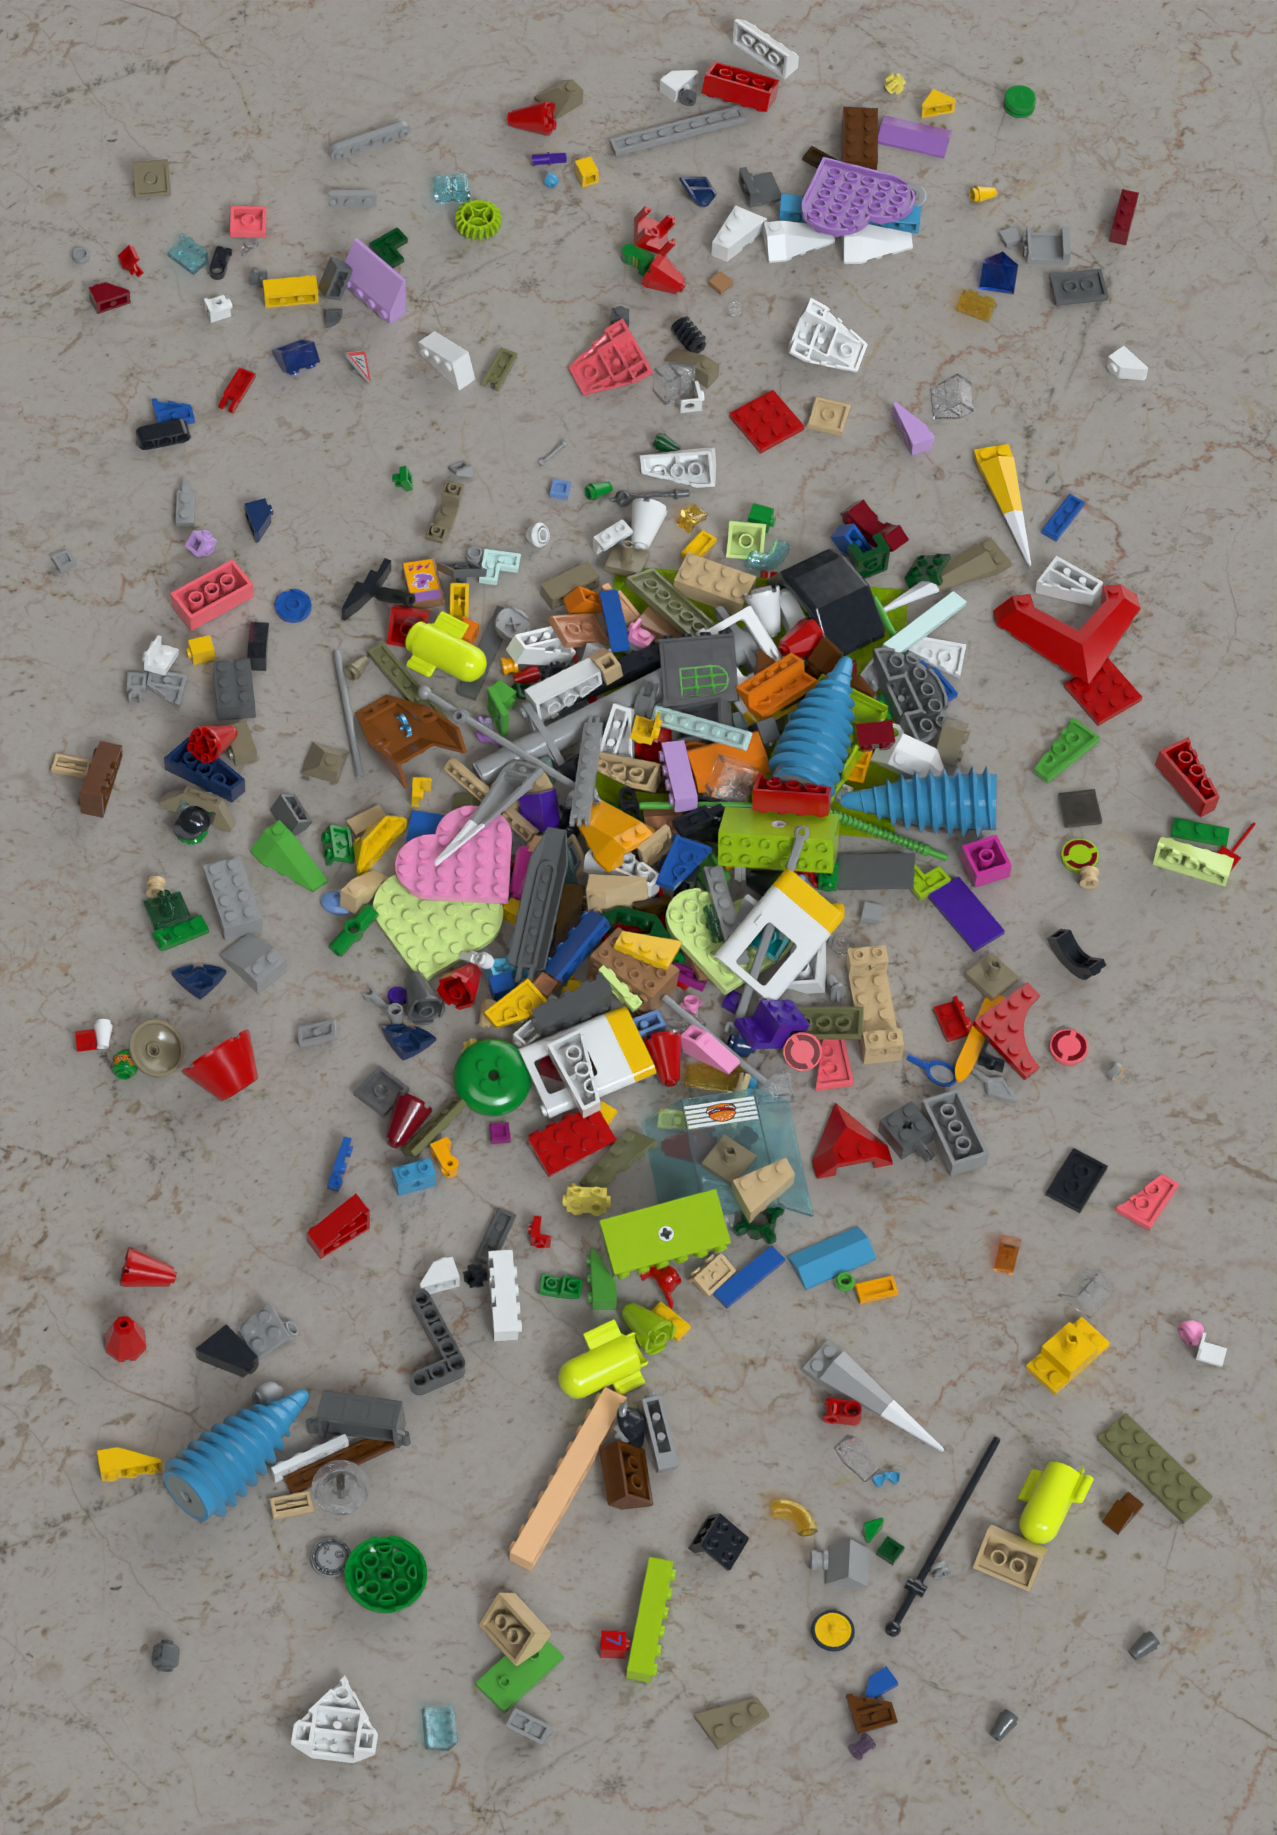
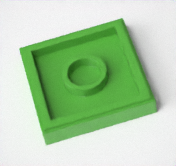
(497, 711)

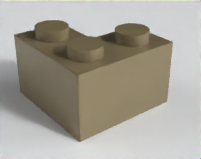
(951, 739)

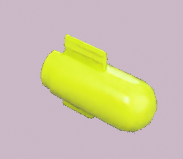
(442, 647)
(610, 1360)
(1049, 1499)

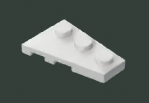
(941, 654)

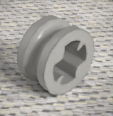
(940, 1570)

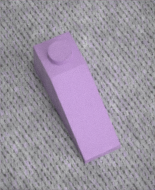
(913, 431)

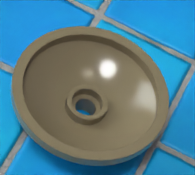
(166, 1047)

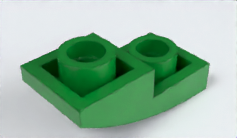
(557, 1287)

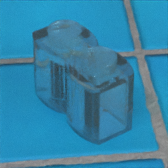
(451, 188)

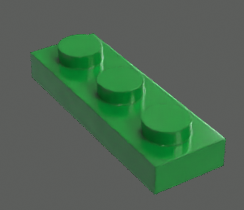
(1200, 832)

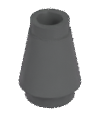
(1145, 1644)
(1004, 1724)

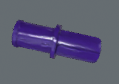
(544, 159)

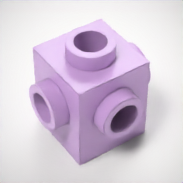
(201, 543)

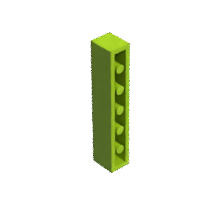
(650, 1619)

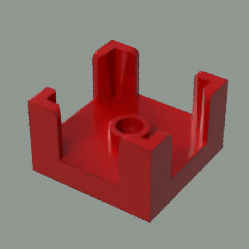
(651, 233)

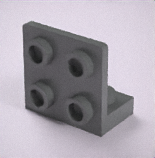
(759, 188)

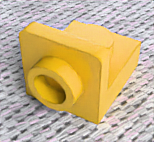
(419, 785)

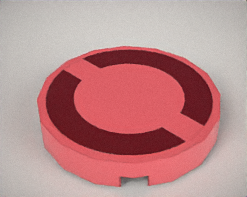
(1068, 1047)
(802, 1051)

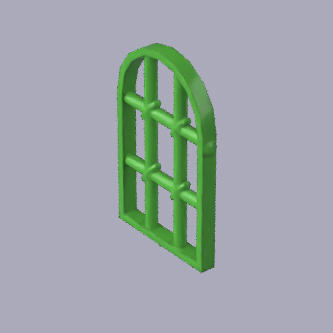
(697, 687)

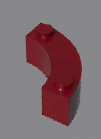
(869, 525)

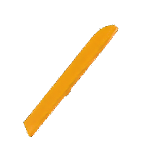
(973, 1044)

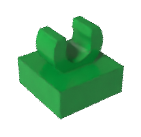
(403, 479)

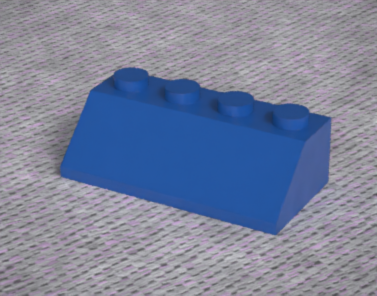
(577, 947)

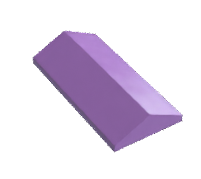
(914, 136)

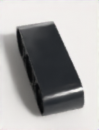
(163, 434)
(629, 805)

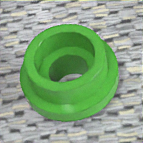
(845, 1276)

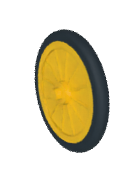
(832, 1630)

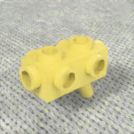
(586, 1200)

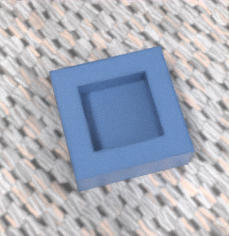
(560, 489)

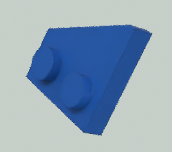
(172, 411)

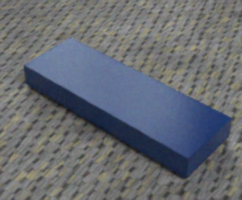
(1063, 517)

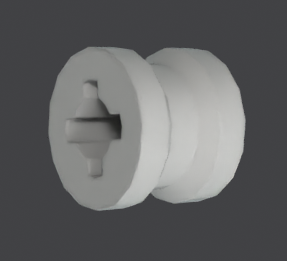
(819, 1559)

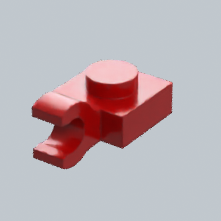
(129, 260)

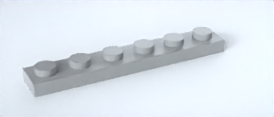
(723, 904)

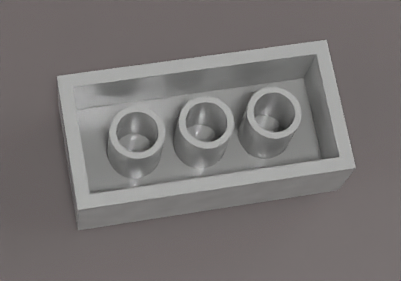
(232, 898)
(955, 1132)

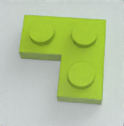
(929, 882)

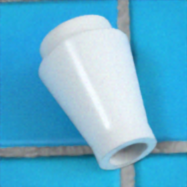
(102, 1033)

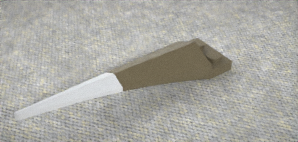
(975, 563)

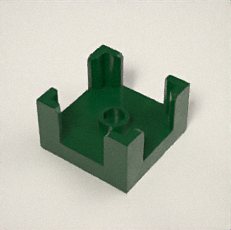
(872, 561)

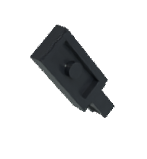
(697, 819)

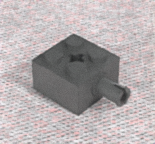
(908, 1132)

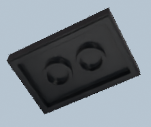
(1076, 1180)

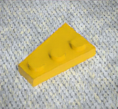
(650, 949)
(515, 1005)

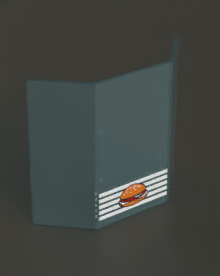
(696, 1124)

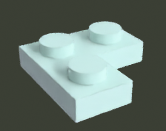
(498, 561)

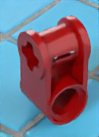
(840, 1412)

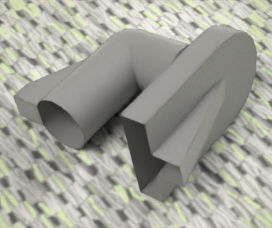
(836, 989)

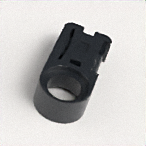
(220, 260)

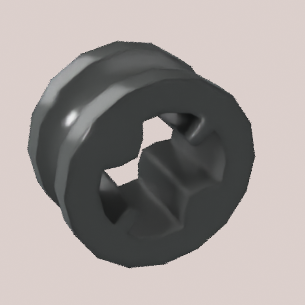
(688, 97)

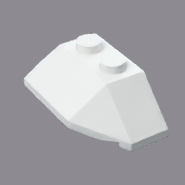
(907, 756)

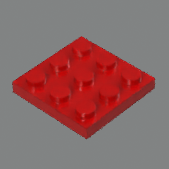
(766, 421)
(1106, 695)

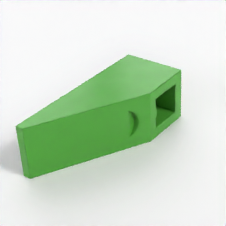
(603, 1286)

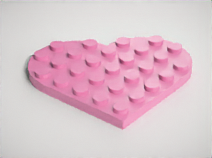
(470, 874)

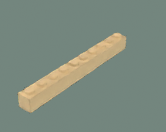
(480, 790)

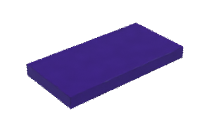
(966, 914)

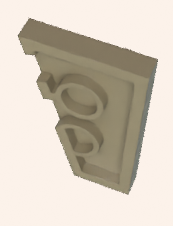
(731, 1721)

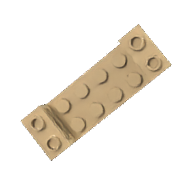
(870, 989)

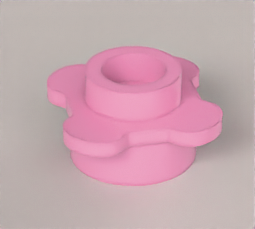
(691, 1003)

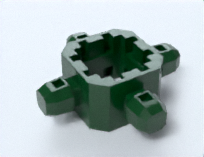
(767, 1230)

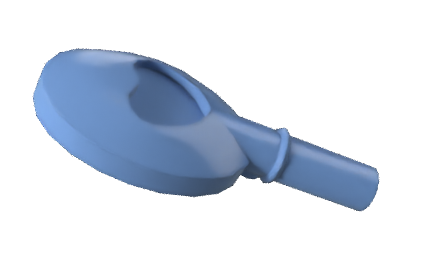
(331, 903)

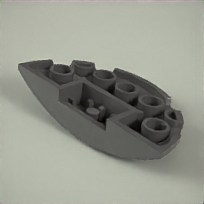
(912, 693)

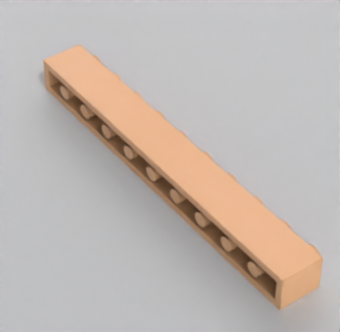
(567, 1480)

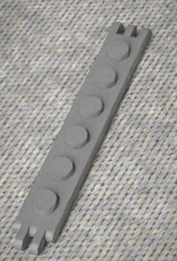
(586, 772)

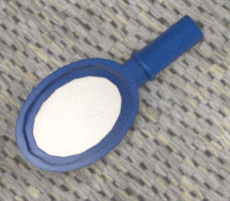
(937, 1071)

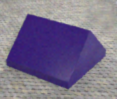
(541, 809)

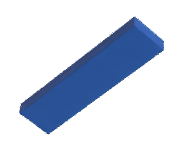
(749, 1277)

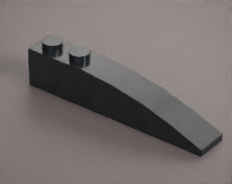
(633, 668)

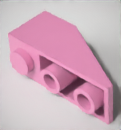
(707, 1049)

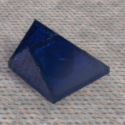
(999, 274)

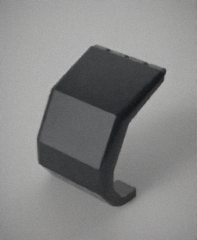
(835, 599)

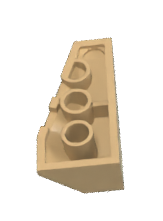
(630, 771)

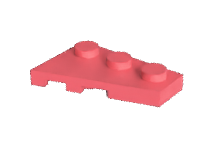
(834, 1066)
(1149, 1203)

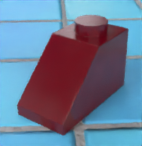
(108, 297)

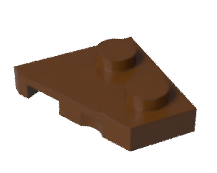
(870, 1713)

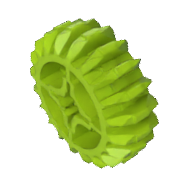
(478, 213)

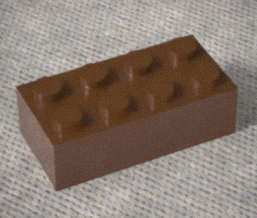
(860, 136)

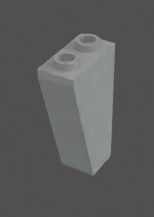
(658, 1433)

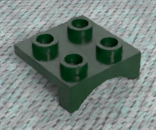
(927, 569)

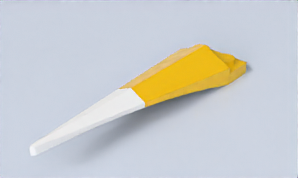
(1000, 475)

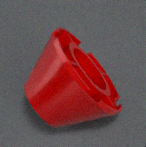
(225, 1067)

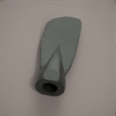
(395, 596)

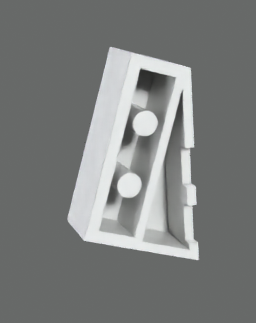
(736, 233)
(448, 359)
(1069, 583)
(618, 731)

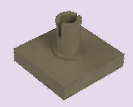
(151, 178)
(626, 559)
(991, 977)
(728, 1160)

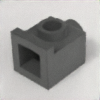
(619, 313)

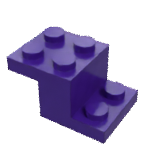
(771, 1024)

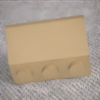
(1010, 1558)
(514, 1628)

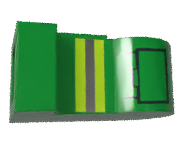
(637, 258)

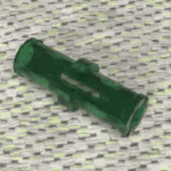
(712, 923)

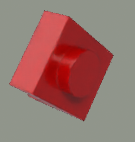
(538, 1240)

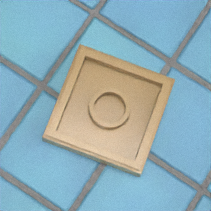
(828, 416)
(657, 844)

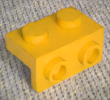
(645, 729)

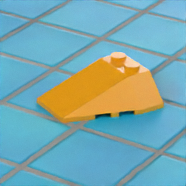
(613, 834)

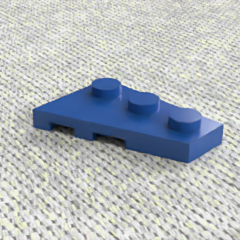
(681, 861)

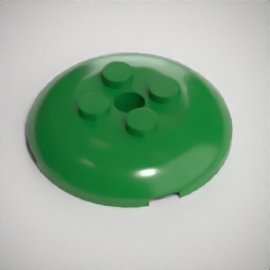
(480, 1092)
(380, 1557)

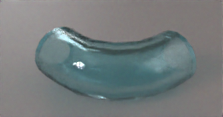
(770, 559)

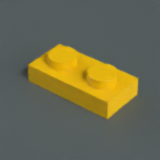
(681, 1325)

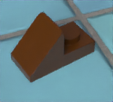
(1122, 1513)

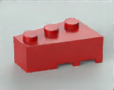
(339, 1227)

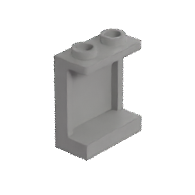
(1047, 247)

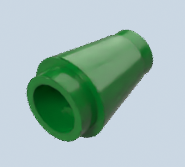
(597, 490)

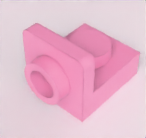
(640, 636)

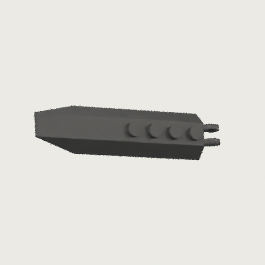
(539, 904)

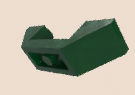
(635, 918)

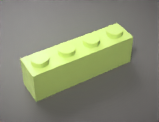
(1193, 861)

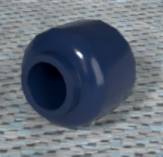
(739, 1045)

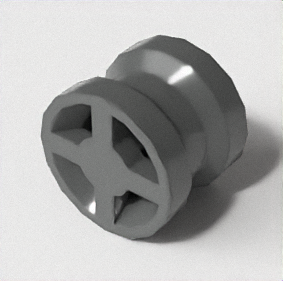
(257, 277)

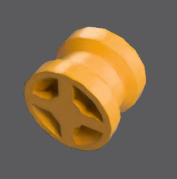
(508, 665)

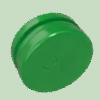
(1019, 101)

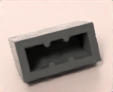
(335, 279)
(291, 813)

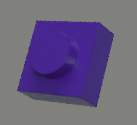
(732, 1001)

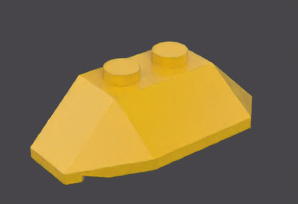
(377, 841)

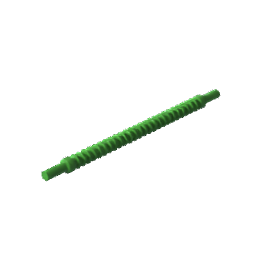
(924, 849)

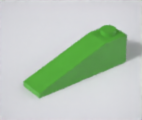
(283, 853)

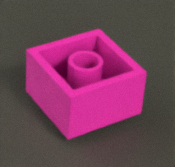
(985, 861)

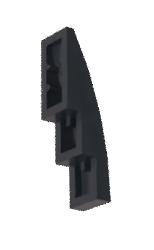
(363, 592)

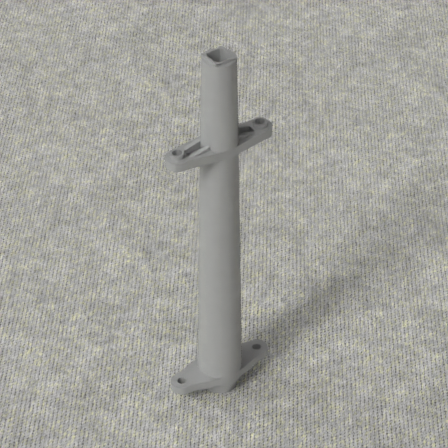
(568, 731)

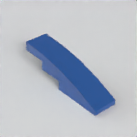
(614, 620)

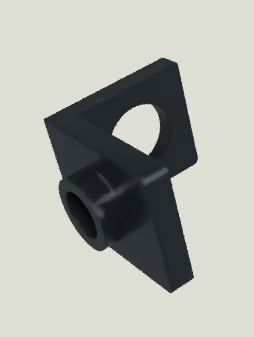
(988, 1061)

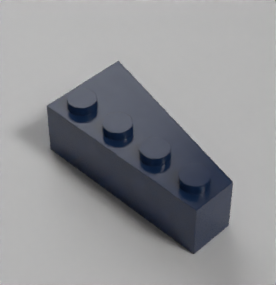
(213, 777)

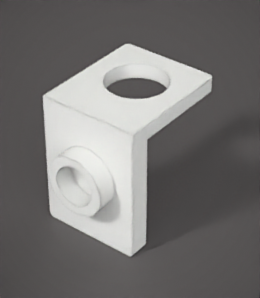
(699, 397)
(1211, 1353)

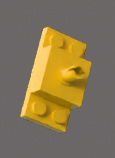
(1067, 1355)

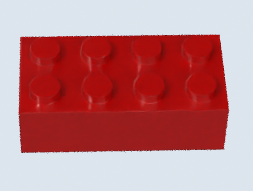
(740, 86)

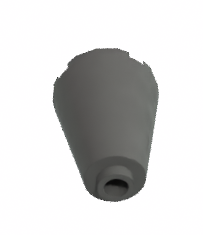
(422, 1000)

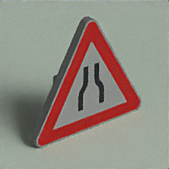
(359, 361)

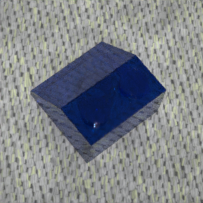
(296, 356)

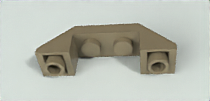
(447, 513)
(223, 819)

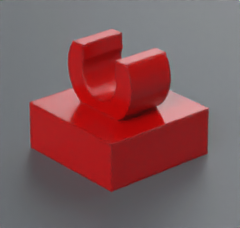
(85, 1040)

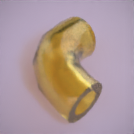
(795, 1512)

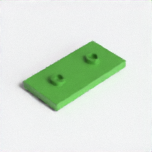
(509, 1683)

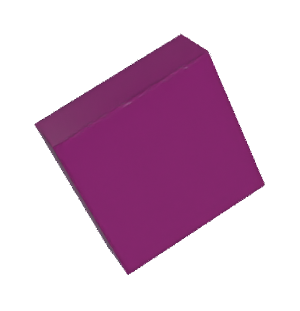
(500, 1133)

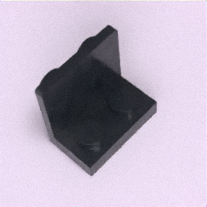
(719, 1540)

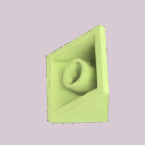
(744, 538)

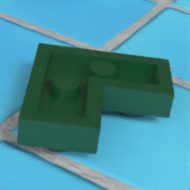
(386, 247)

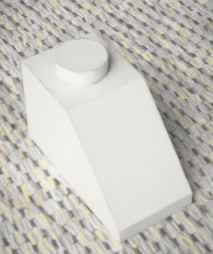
(676, 82)
(1126, 365)
(441, 1276)

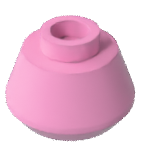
(1191, 1332)

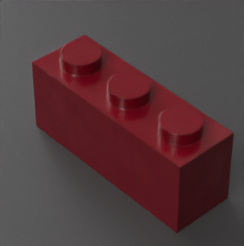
(1124, 217)

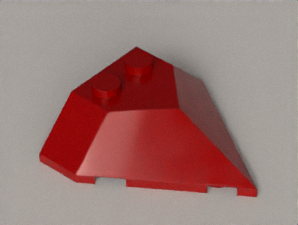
(847, 1144)

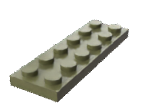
(668, 602)
(1154, 1468)

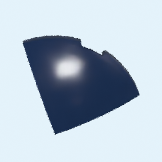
(199, 980)
(407, 1041)

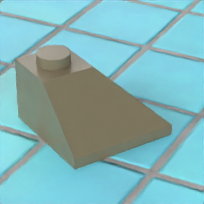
(565, 95)
(325, 762)

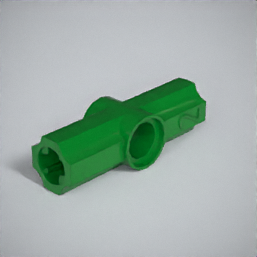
(346, 939)

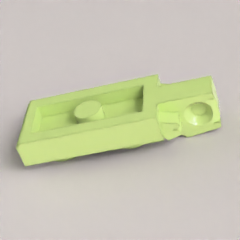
(620, 989)

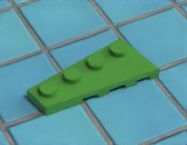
(1069, 747)

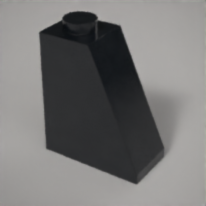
(228, 1353)

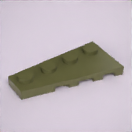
(624, 1151)

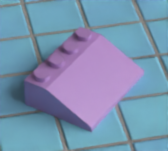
(376, 283)

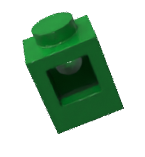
(828, 881)

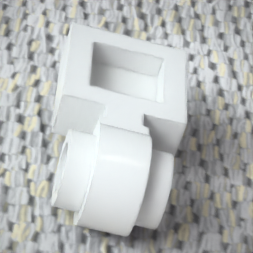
(482, 959)

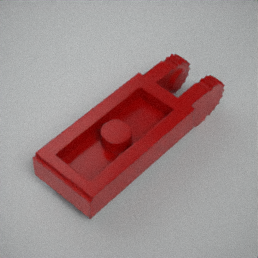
(237, 389)

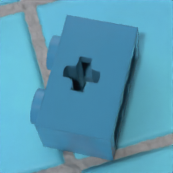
(414, 1176)

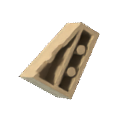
(761, 1187)

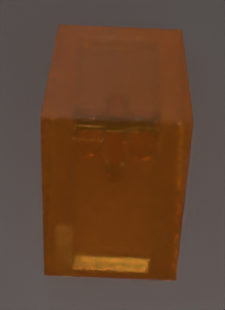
(1007, 1254)

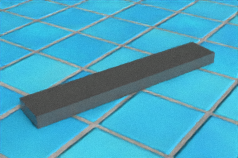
(489, 645)

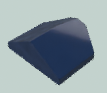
(699, 189)

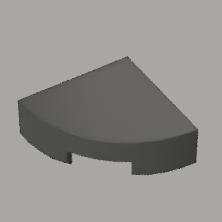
(333, 317)

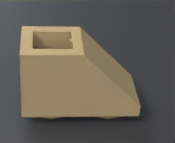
(607, 664)

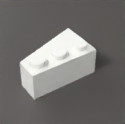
(539, 648)

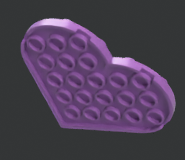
(850, 196)

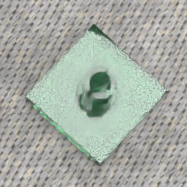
(167, 910)

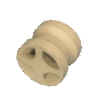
(1089, 877)
(155, 884)

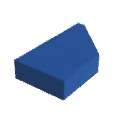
(880, 1683)

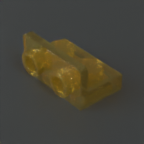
(976, 306)

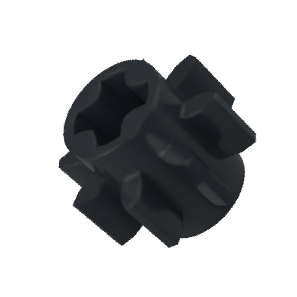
(475, 1275)

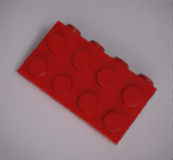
(570, 1140)

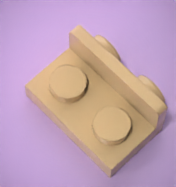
(712, 1273)

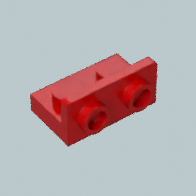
(953, 1019)

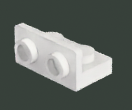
(611, 536)
(159, 657)

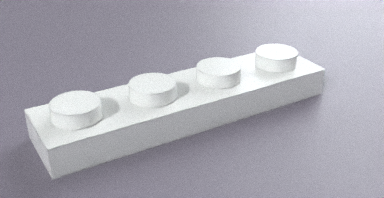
(303, 1459)

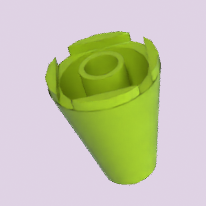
(650, 1328)

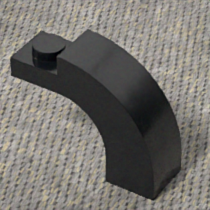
(1072, 956)

